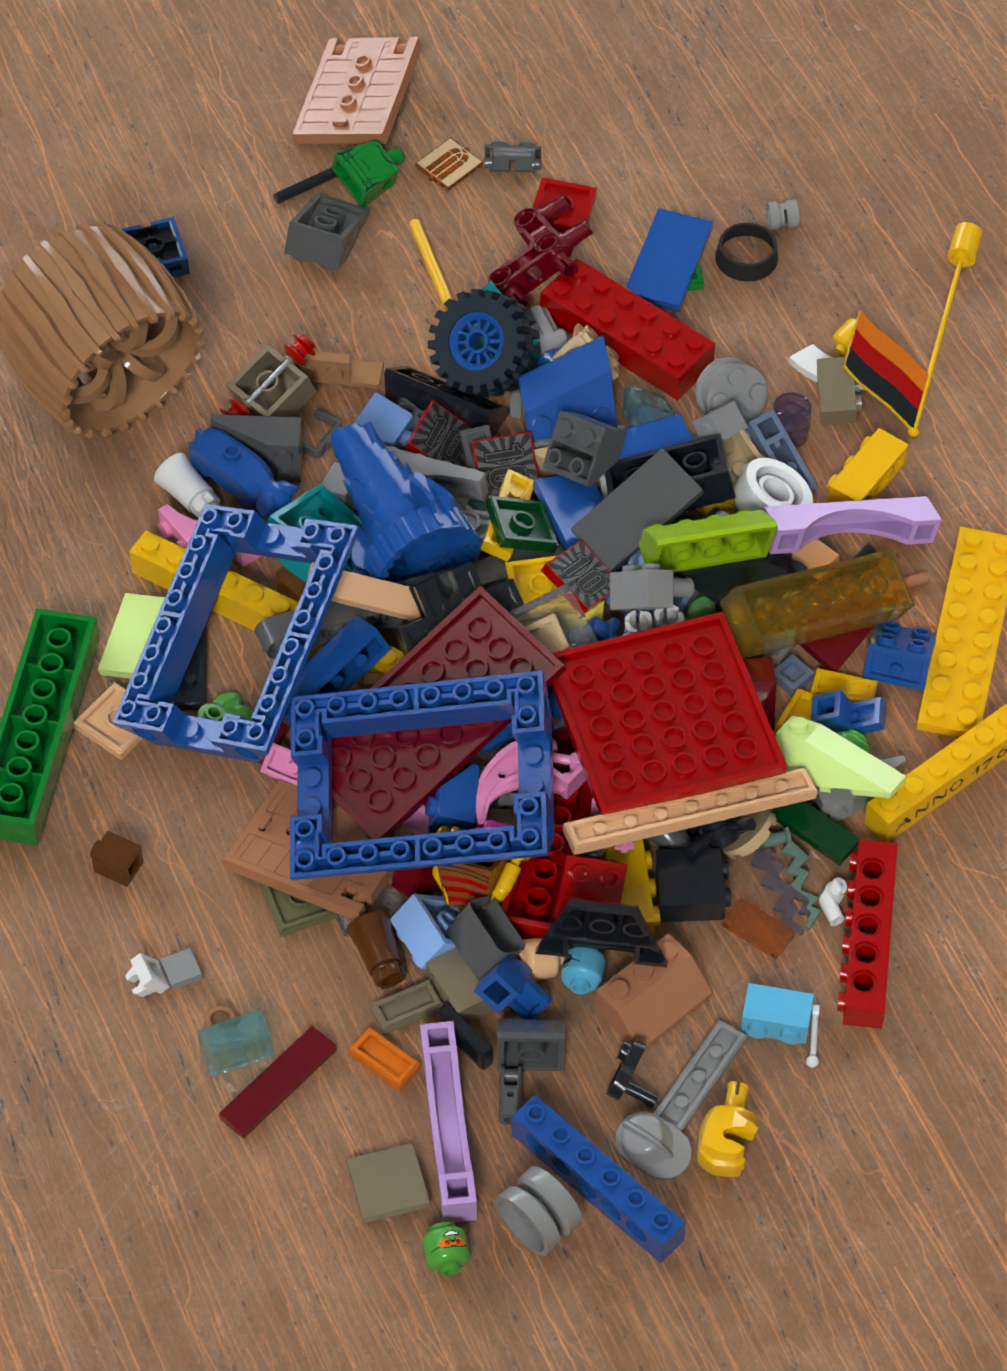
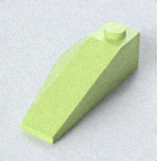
(835, 761)

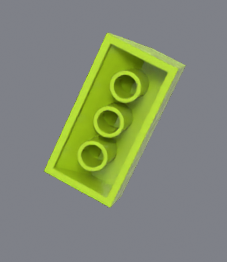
(708, 541)

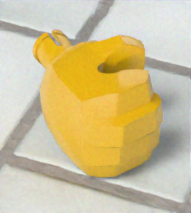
(722, 1129)

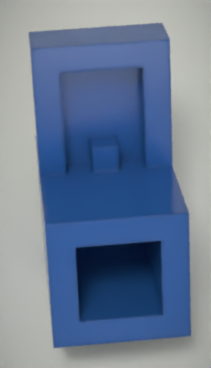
(840, 714)
(512, 986)

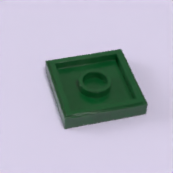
(521, 524)

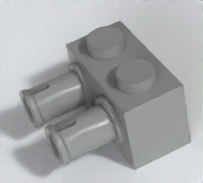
(646, 588)

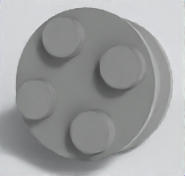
(730, 381)

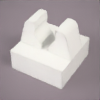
(150, 975)

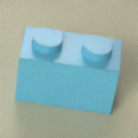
(777, 1014)

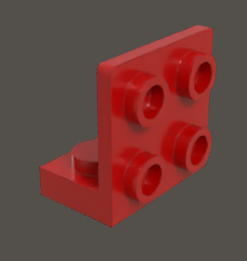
(588, 879)

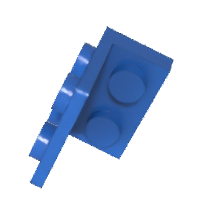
(900, 655)

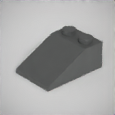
(325, 231)
(271, 438)

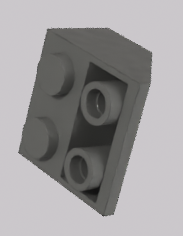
(583, 448)

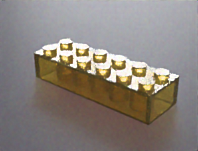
(816, 603)

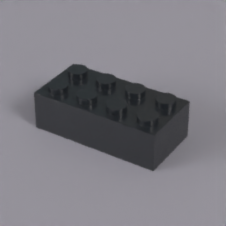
(700, 458)

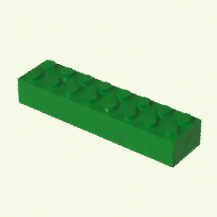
(42, 718)

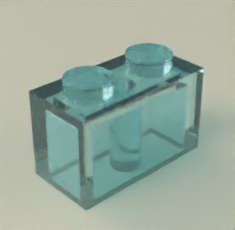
(235, 1043)

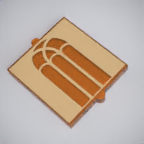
(449, 164)

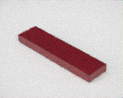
(277, 1082)

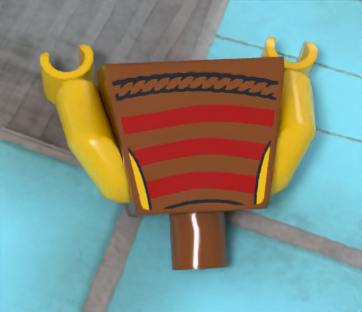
(476, 880)

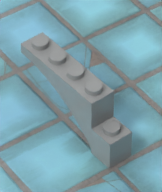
(454, 478)

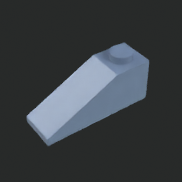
(774, 443)

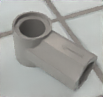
(550, 336)

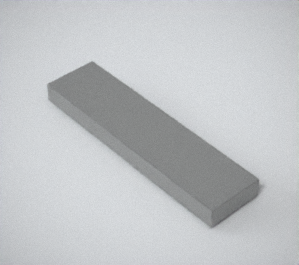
(701, 1075)

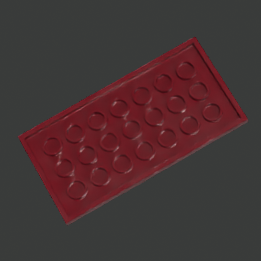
(392, 774)

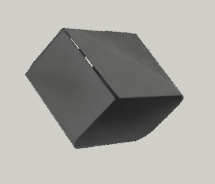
(486, 937)

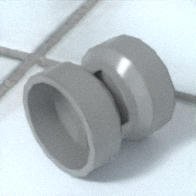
(782, 214)

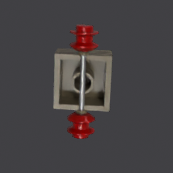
(272, 382)

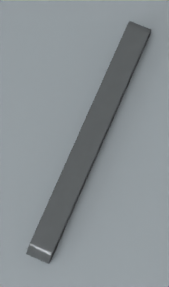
(273, 629)

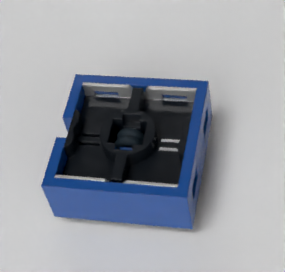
(164, 243)

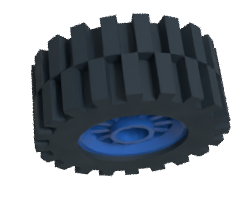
(509, 359)

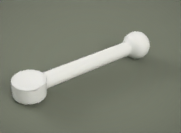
(812, 1060)

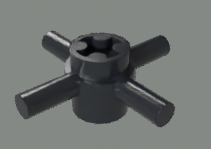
(717, 834)

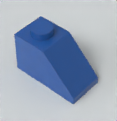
(455, 802)

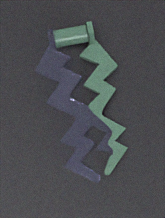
(763, 861)

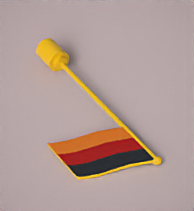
(886, 367)

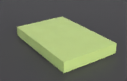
(129, 634)

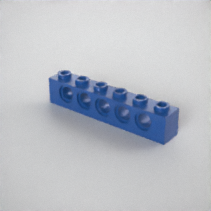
(598, 1178)

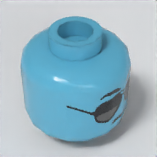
(583, 970)

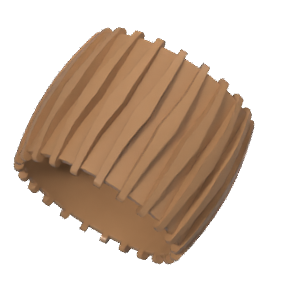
(97, 329)

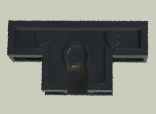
(443, 594)

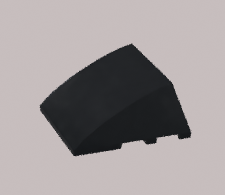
(602, 927)

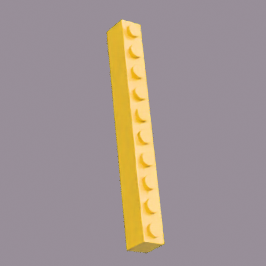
(238, 597)

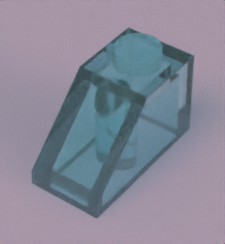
(644, 406)

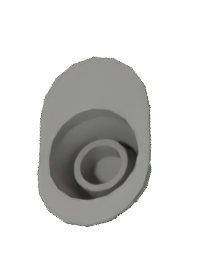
(653, 1145)

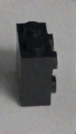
(692, 886)

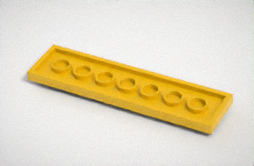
(966, 635)

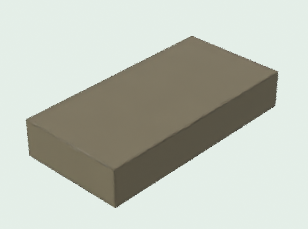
(406, 1007)

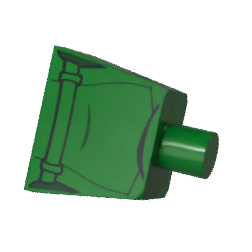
(367, 170)

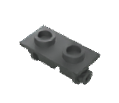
(502, 154)

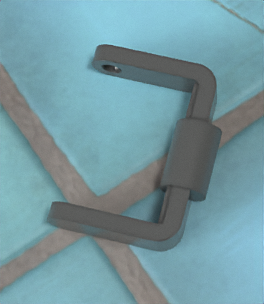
(326, 442)

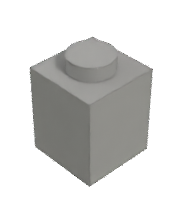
(722, 420)

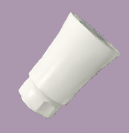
(185, 483)

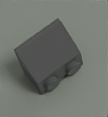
(531, 1043)

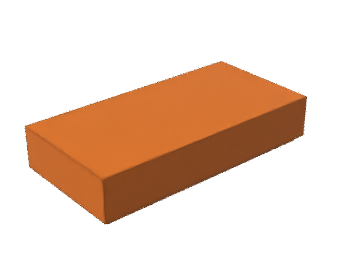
(384, 1059)

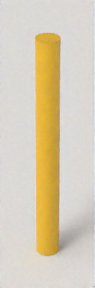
(430, 261)

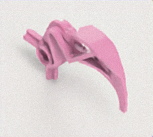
(506, 764)

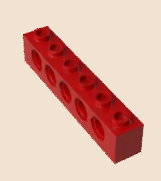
(868, 1007)

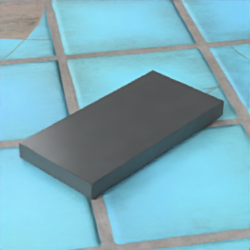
(648, 497)

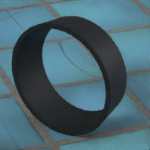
(742, 271)

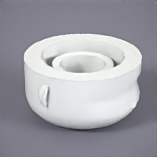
(770, 484)

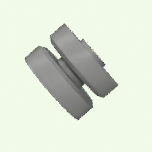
(538, 1210)

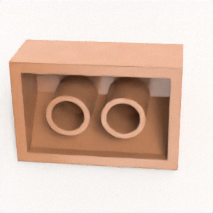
(652, 999)

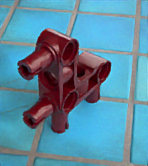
(545, 252)

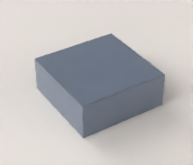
(793, 675)

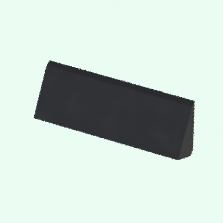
(424, 388)

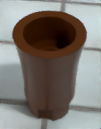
(378, 948)

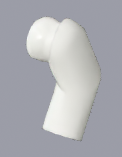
(831, 898)

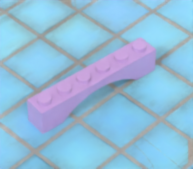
(901, 519)
(448, 1122)

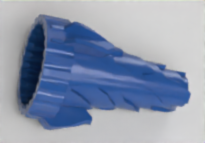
(403, 514)

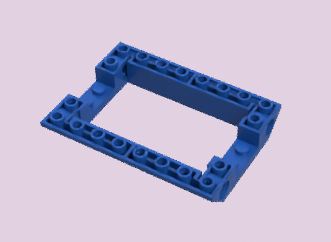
(184, 613)
(412, 707)

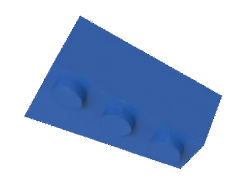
(570, 383)

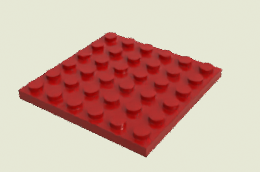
(665, 715)

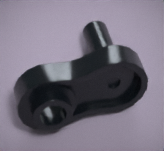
(630, 1055)

